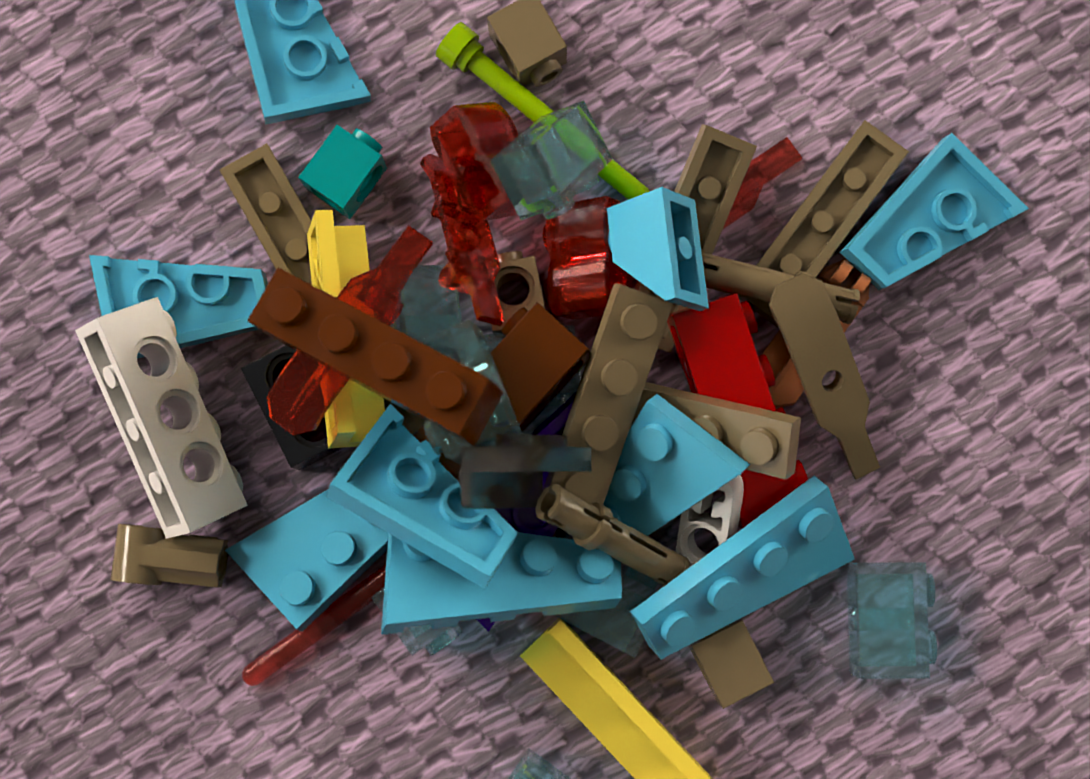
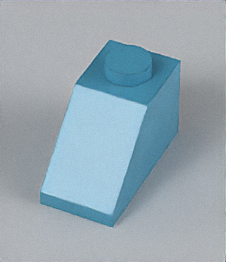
(660, 245)

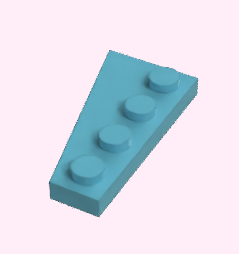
(533, 577)

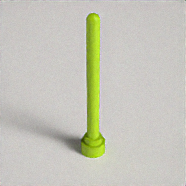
(463, 51)

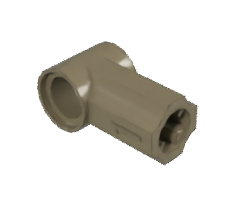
(149, 558)

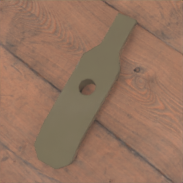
(820, 346)

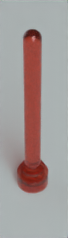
(326, 622)

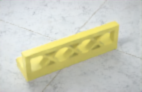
(334, 259)
(608, 707)

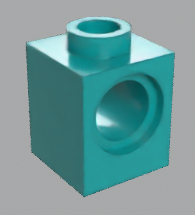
(344, 170)

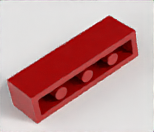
(724, 364)

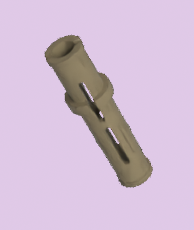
(759, 283)
(596, 528)

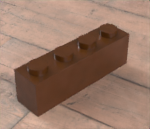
(376, 356)
(534, 366)

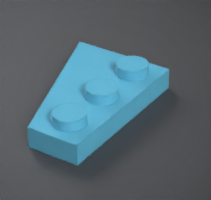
(931, 213)
(200, 298)
(416, 499)

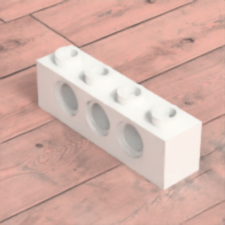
(135, 404)

